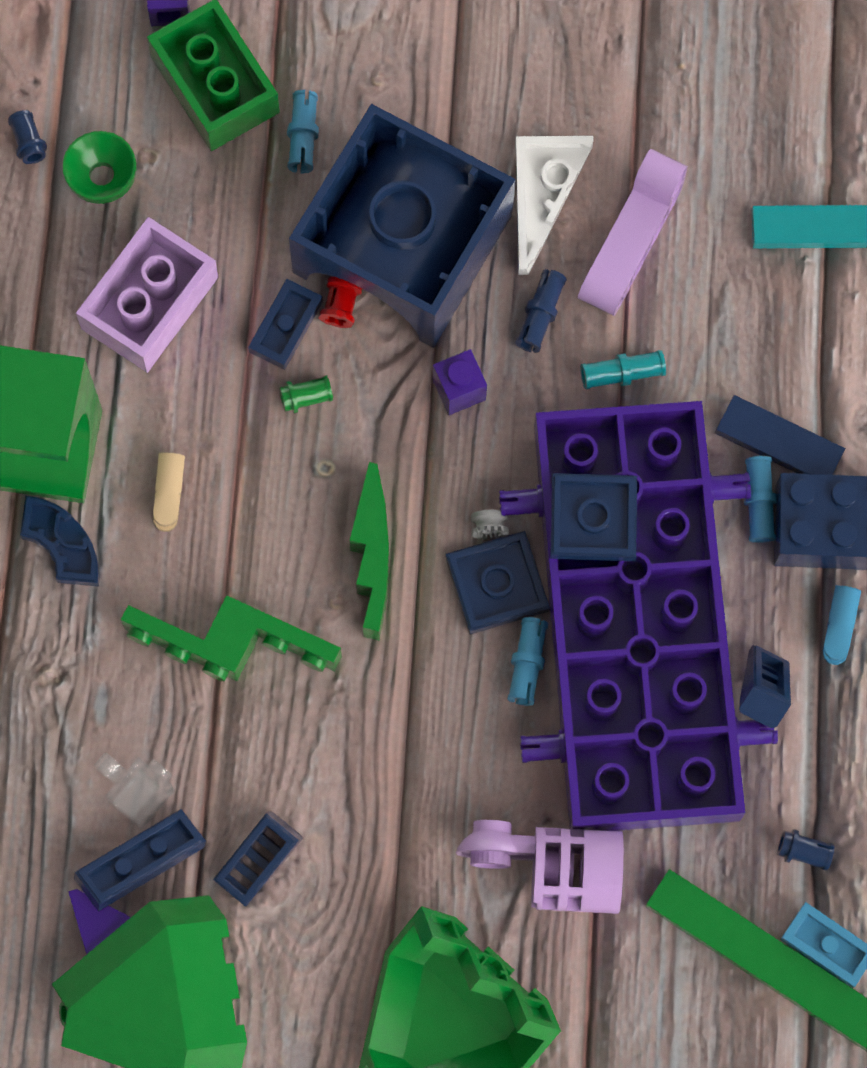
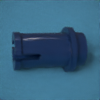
(30, 146)
(805, 850)

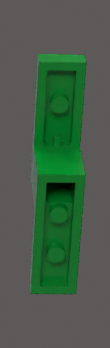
(231, 640)

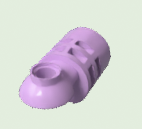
(553, 863)

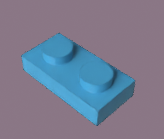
(827, 944)

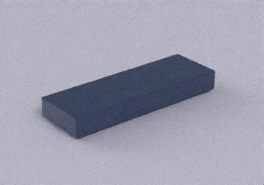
(778, 438)
(139, 860)

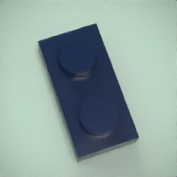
(285, 324)

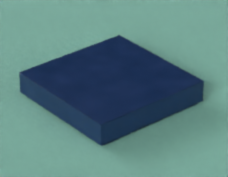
(593, 517)
(497, 582)

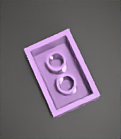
(147, 294)

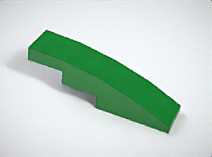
(371, 539)

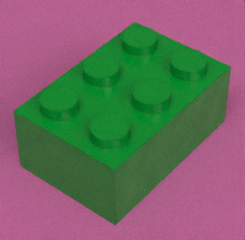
(213, 74)

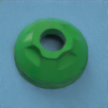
(98, 150)

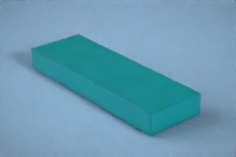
(809, 226)

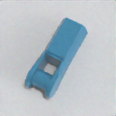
(841, 624)

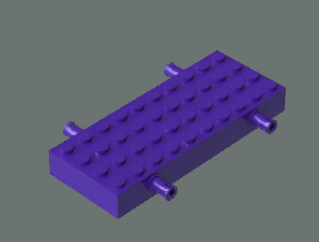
(645, 639)

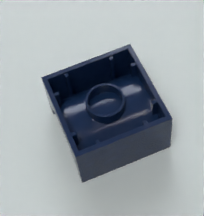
(404, 220)

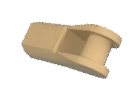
(168, 490)

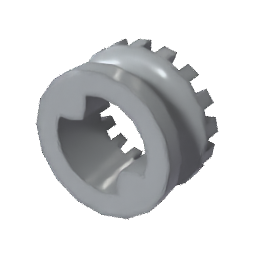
(489, 523)

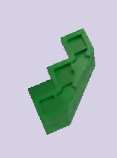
(156, 992)
(452, 1004)

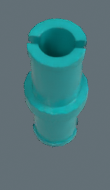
(623, 369)

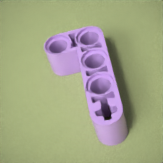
(634, 232)

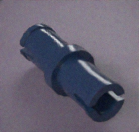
(541, 311)

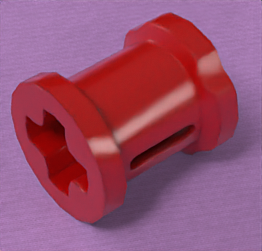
(340, 303)

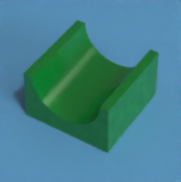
(46, 424)

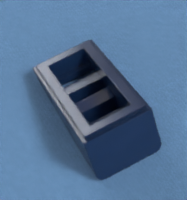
(765, 687)
(284, 831)

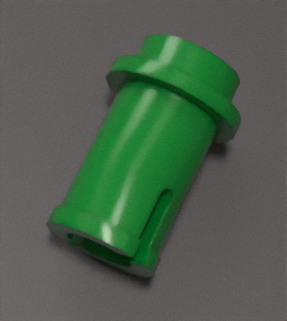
(305, 393)

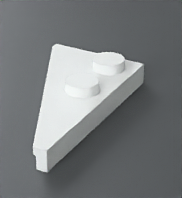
(543, 181)

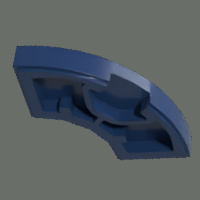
(63, 539)

